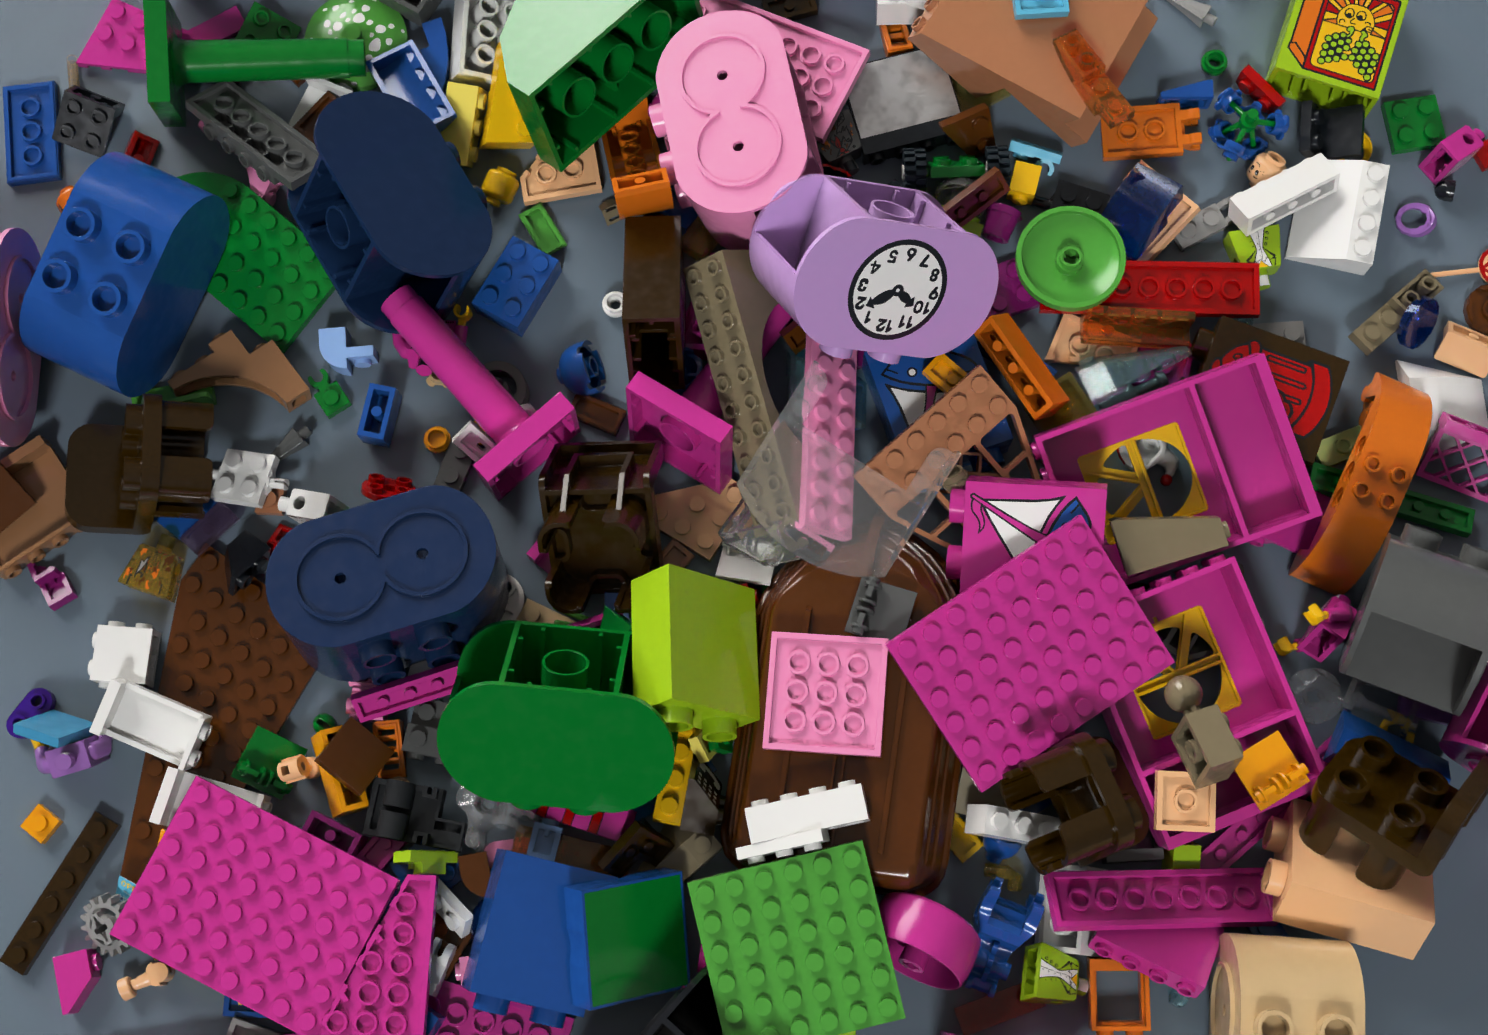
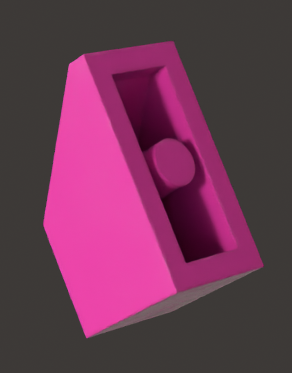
(76, 978)

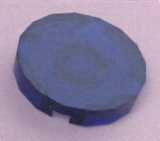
(1418, 322)

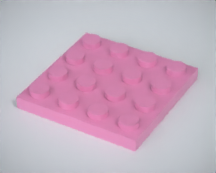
(826, 694)

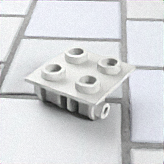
(739, 567)

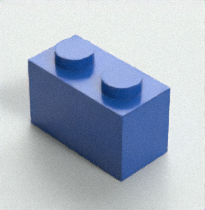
(379, 415)

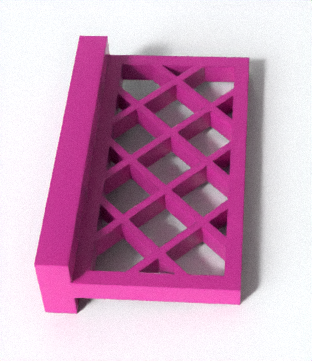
(1465, 431)

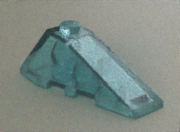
(1109, 374)

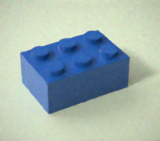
(517, 286)

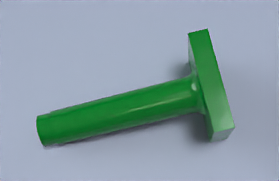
(177, 61)

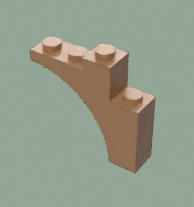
(232, 365)

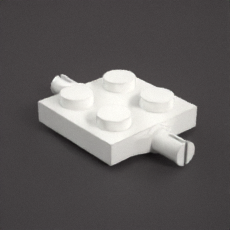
(246, 478)

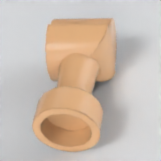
(297, 768)
(156, 975)

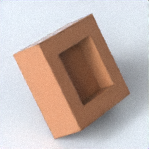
(271, 503)

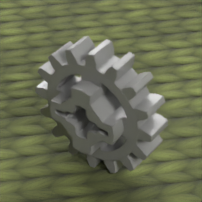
(100, 919)

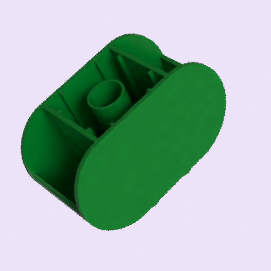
(553, 721)

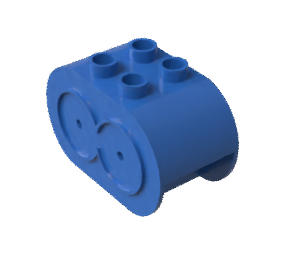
(123, 273)

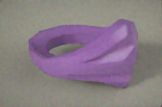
(1422, 230)

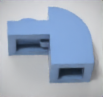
(338, 353)

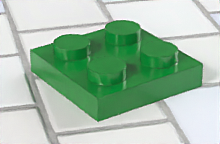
(1413, 124)

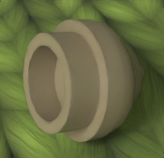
(956, 479)

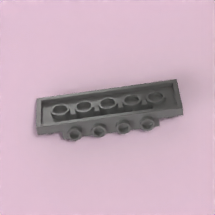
(254, 134)

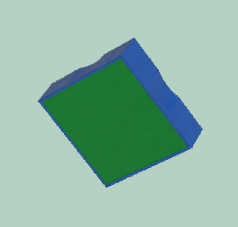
(627, 938)

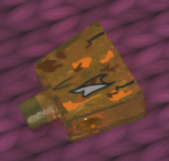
(155, 569)

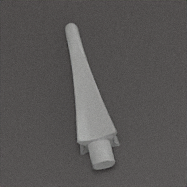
(1195, 11)

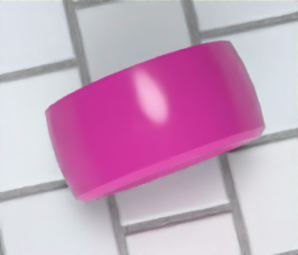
(928, 940)

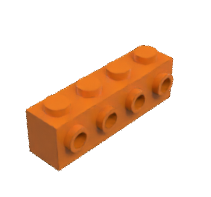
(1021, 366)

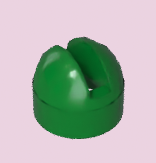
(330, 720)

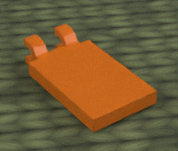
(1151, 133)

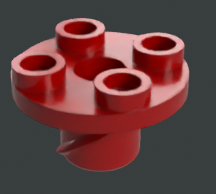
(379, 487)

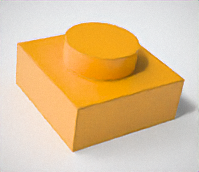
(41, 823)

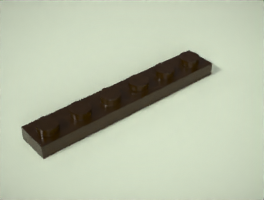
(60, 893)

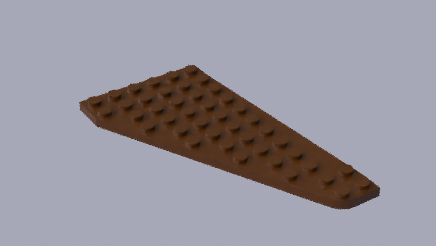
(229, 663)

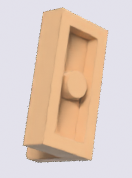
(1464, 349)

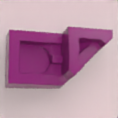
(53, 584)

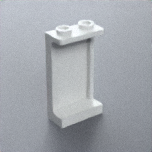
(152, 723)

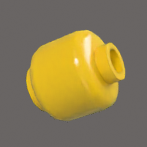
(500, 186)

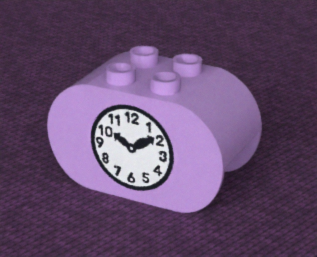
(872, 268)

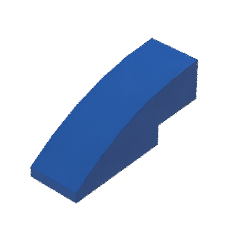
(438, 53)

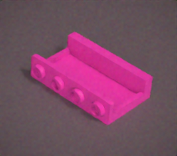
(1168, 956)

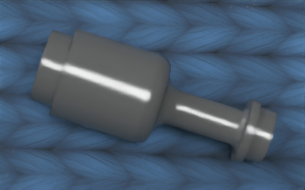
(1159, 380)

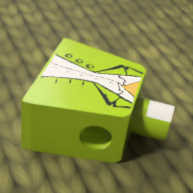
(1259, 247)
(1050, 976)

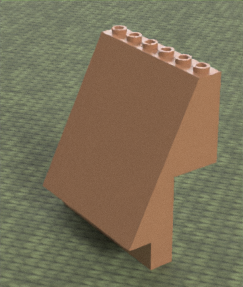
(993, 51)

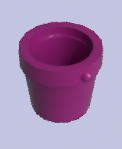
(1000, 222)

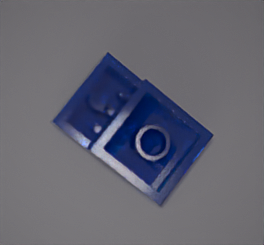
(1142, 208)

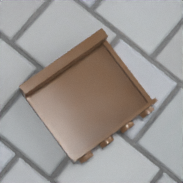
(43, 525)

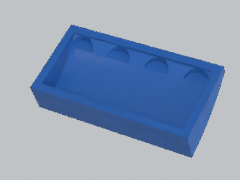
(407, 76)

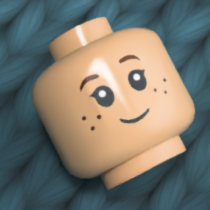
(1265, 166)

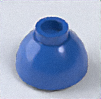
(999, 849)

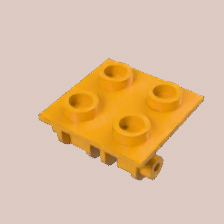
(1271, 771)

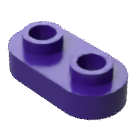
(28, 708)

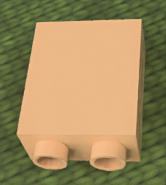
(1327, 897)

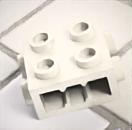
(124, 654)

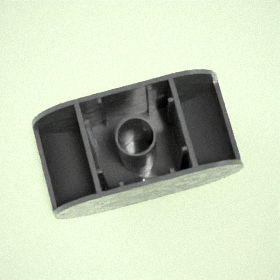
(1422, 621)

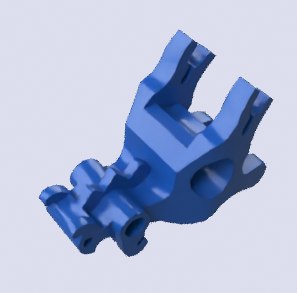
(1002, 930)

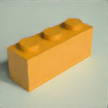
(340, 798)

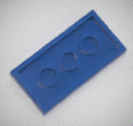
(29, 128)

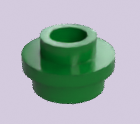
(1216, 56)

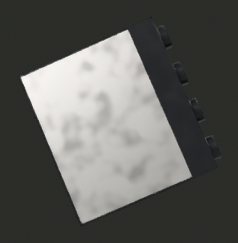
(900, 106)

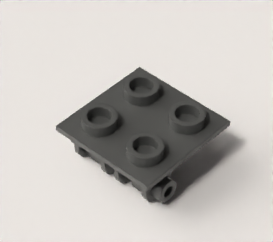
(880, 609)

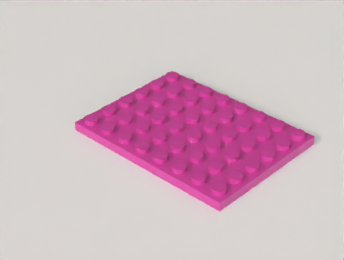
(1029, 653)
(255, 907)

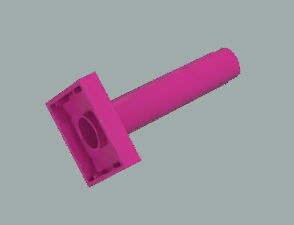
(691, 423)
(520, 439)

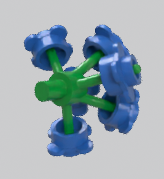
(1250, 116)

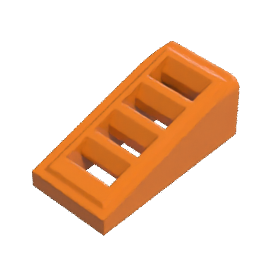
(887, 39)
(398, 725)

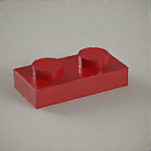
(1259, 90)

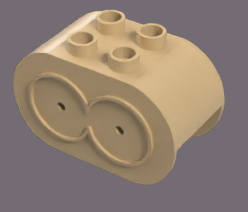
(1285, 987)

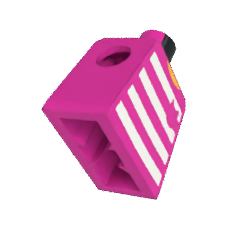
(1460, 147)

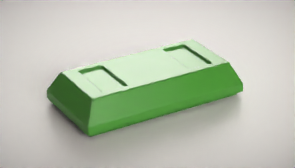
(542, 229)

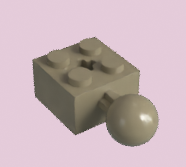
(1202, 735)

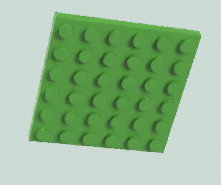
(797, 945)

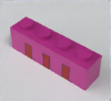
(601, 824)

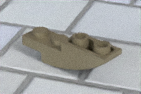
(1387, 318)

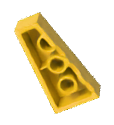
(503, 121)

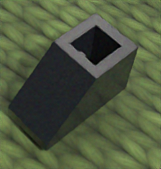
(244, 560)

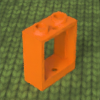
(1107, 1027)

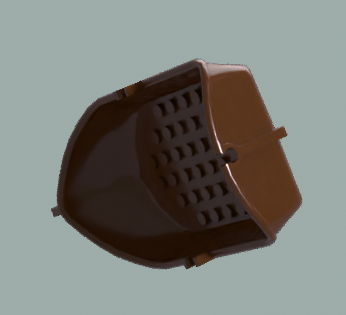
(915, 780)

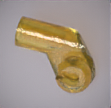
(1006, 872)

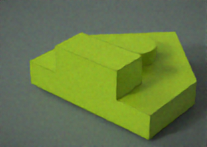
(425, 861)

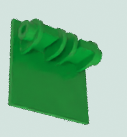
(266, 24)
(260, 761)

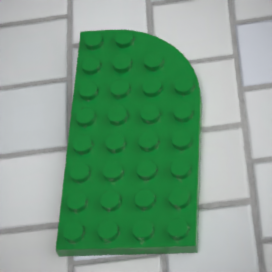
(267, 264)

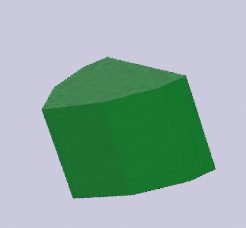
(584, 65)

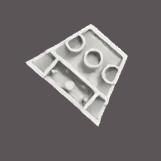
(1448, 393)

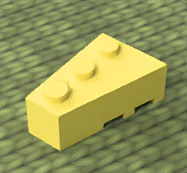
(464, 132)

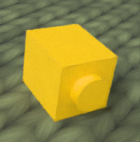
(1024, 183)

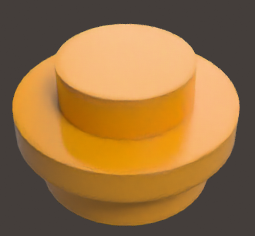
(437, 439)

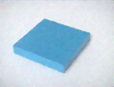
(53, 728)

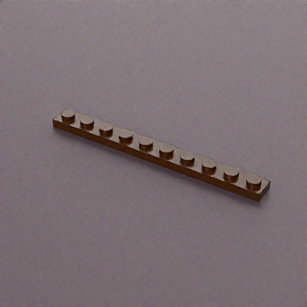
(960, 209)

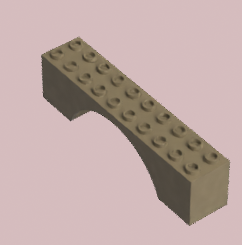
(732, 320)

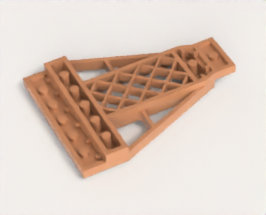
(956, 424)

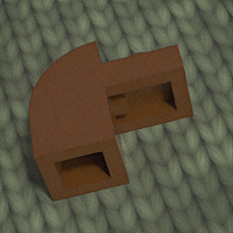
(474, 872)

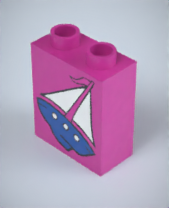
(1013, 514)

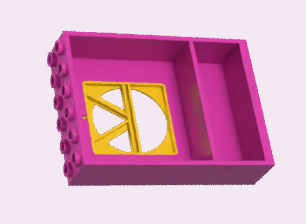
(1226, 428)
(1252, 691)

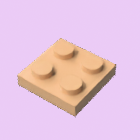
(1181, 806)

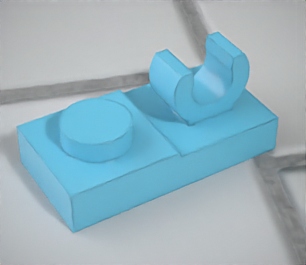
(1023, 149)

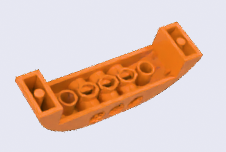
(635, 167)
(1368, 487)

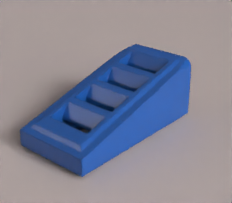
(1189, 96)

